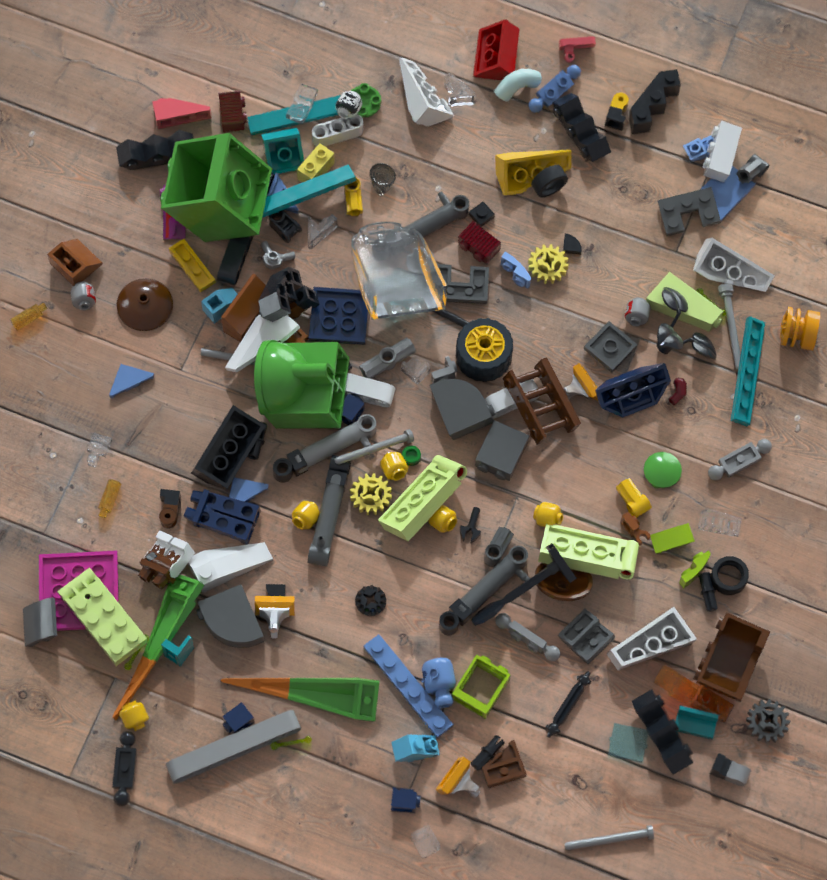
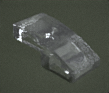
(302, 103)

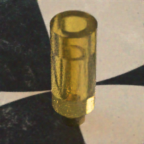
(28, 316)
(109, 497)

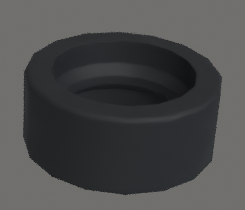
(549, 181)
(733, 561)

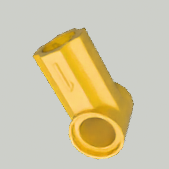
(353, 198)
(635, 502)

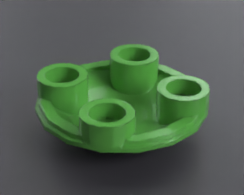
(370, 99)
(662, 470)

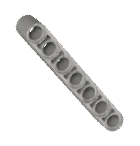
(233, 746)

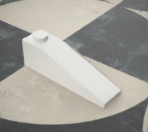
(421, 97)
(726, 266)
(257, 333)
(224, 564)

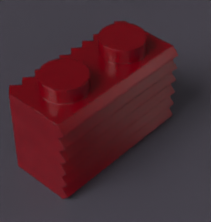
(231, 111)
(479, 243)

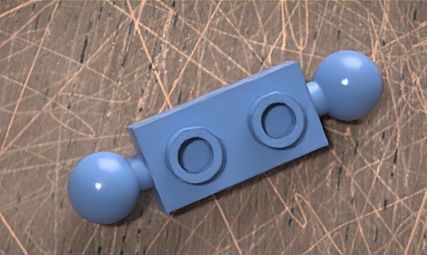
(554, 88)

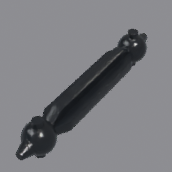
(568, 704)

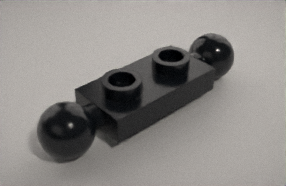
(124, 768)

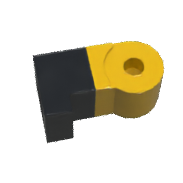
(618, 106)

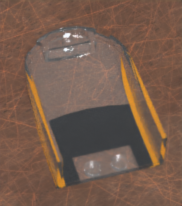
(396, 271)

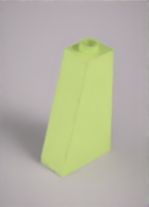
(700, 310)

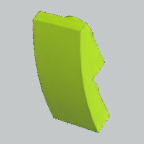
(672, 538)
(698, 564)

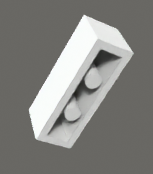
(721, 151)

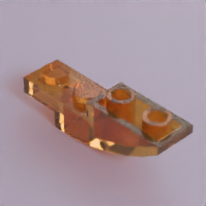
(691, 694)

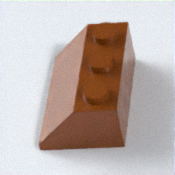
(243, 309)

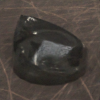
(382, 177)

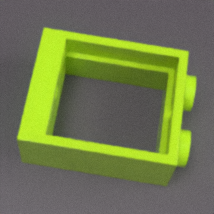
(472, 703)

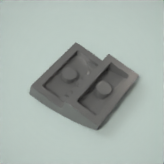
(39, 622)
(586, 636)

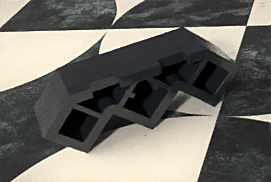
(653, 100)
(580, 127)
(151, 152)
(279, 294)
(663, 731)

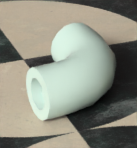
(517, 80)

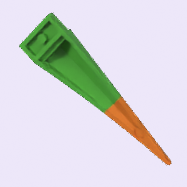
(174, 610)
(344, 696)

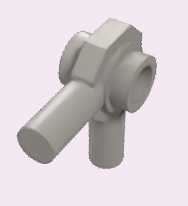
(273, 259)

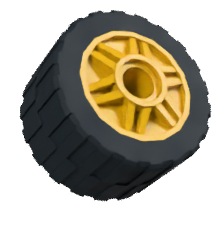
(484, 349)

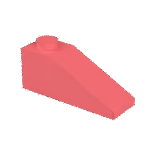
(176, 112)

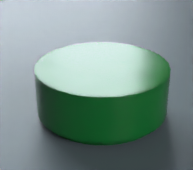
(411, 455)

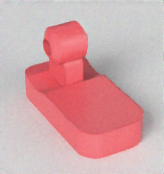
(570, 44)

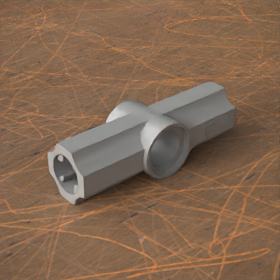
(397, 352)

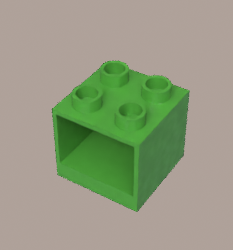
(216, 187)

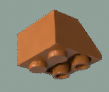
(73, 261)

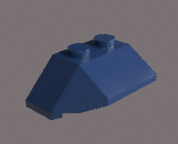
(634, 390)

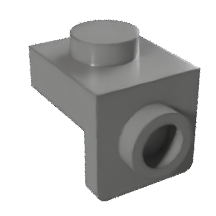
(445, 373)

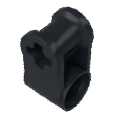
(285, 227)

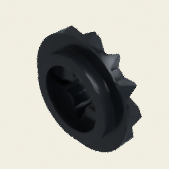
(372, 608)

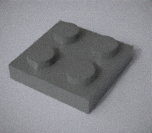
(610, 346)

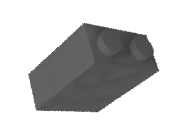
(501, 451)

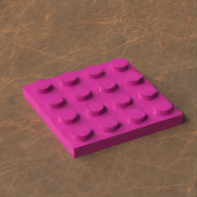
(62, 568)

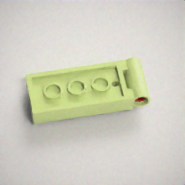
(423, 497)
(591, 552)
(103, 616)

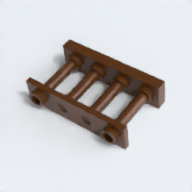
(553, 389)

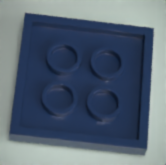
(339, 316)

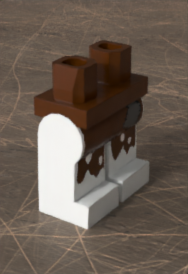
(165, 560)

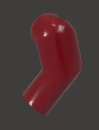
(681, 391)

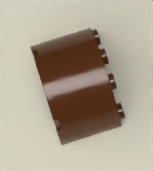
(731, 657)

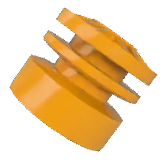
(800, 328)

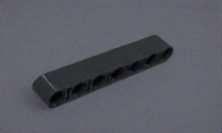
(235, 256)

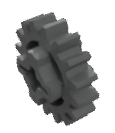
(762, 715)

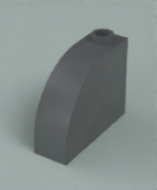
(461, 407)
(231, 618)

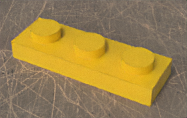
(192, 265)

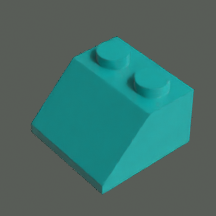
(283, 150)

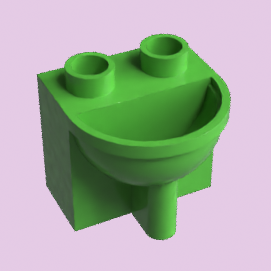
(301, 383)

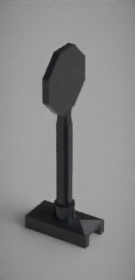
(557, 564)

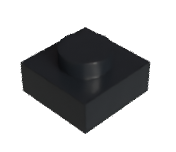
(481, 214)

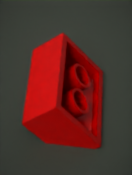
(496, 50)

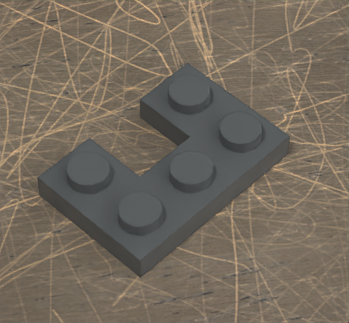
(699, 200)
(473, 292)

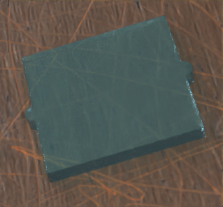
(628, 742)

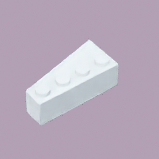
(656, 638)

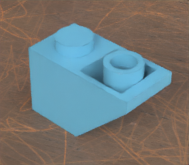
(217, 303)
(415, 748)

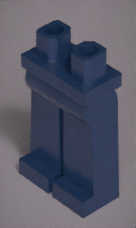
(223, 515)

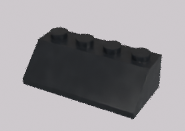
(228, 448)

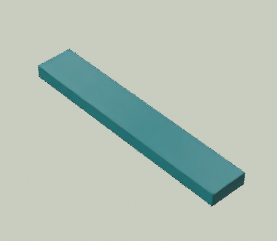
(277, 119)
(308, 190)
(748, 371)

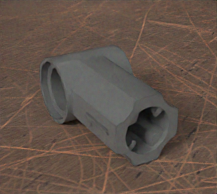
(754, 167)
(498, 546)

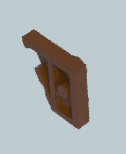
(504, 767)

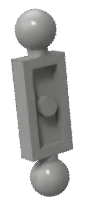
(739, 459)
(533, 642)

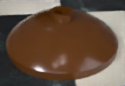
(144, 314)
(560, 589)

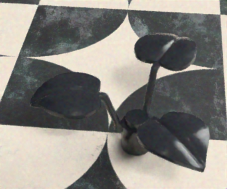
(669, 339)

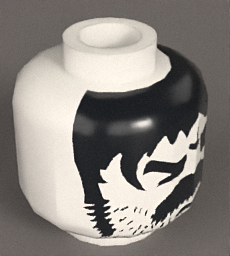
(348, 104)

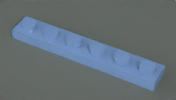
(408, 686)

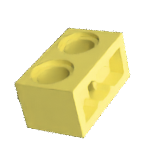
(316, 163)

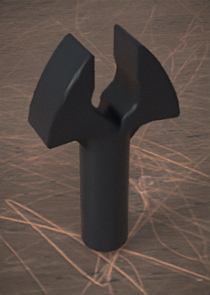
(471, 526)

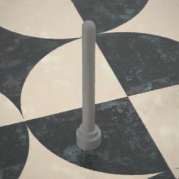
(726, 292)

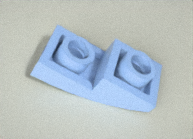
(698, 148)
(520, 274)

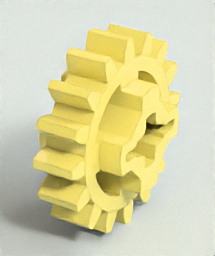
(554, 259)
(375, 488)

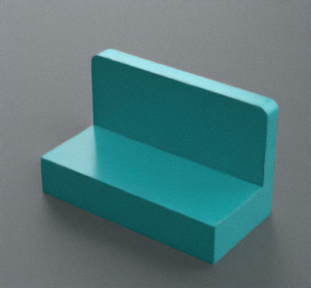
(178, 654)
(696, 722)

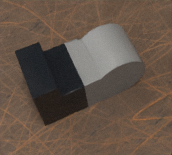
(730, 770)

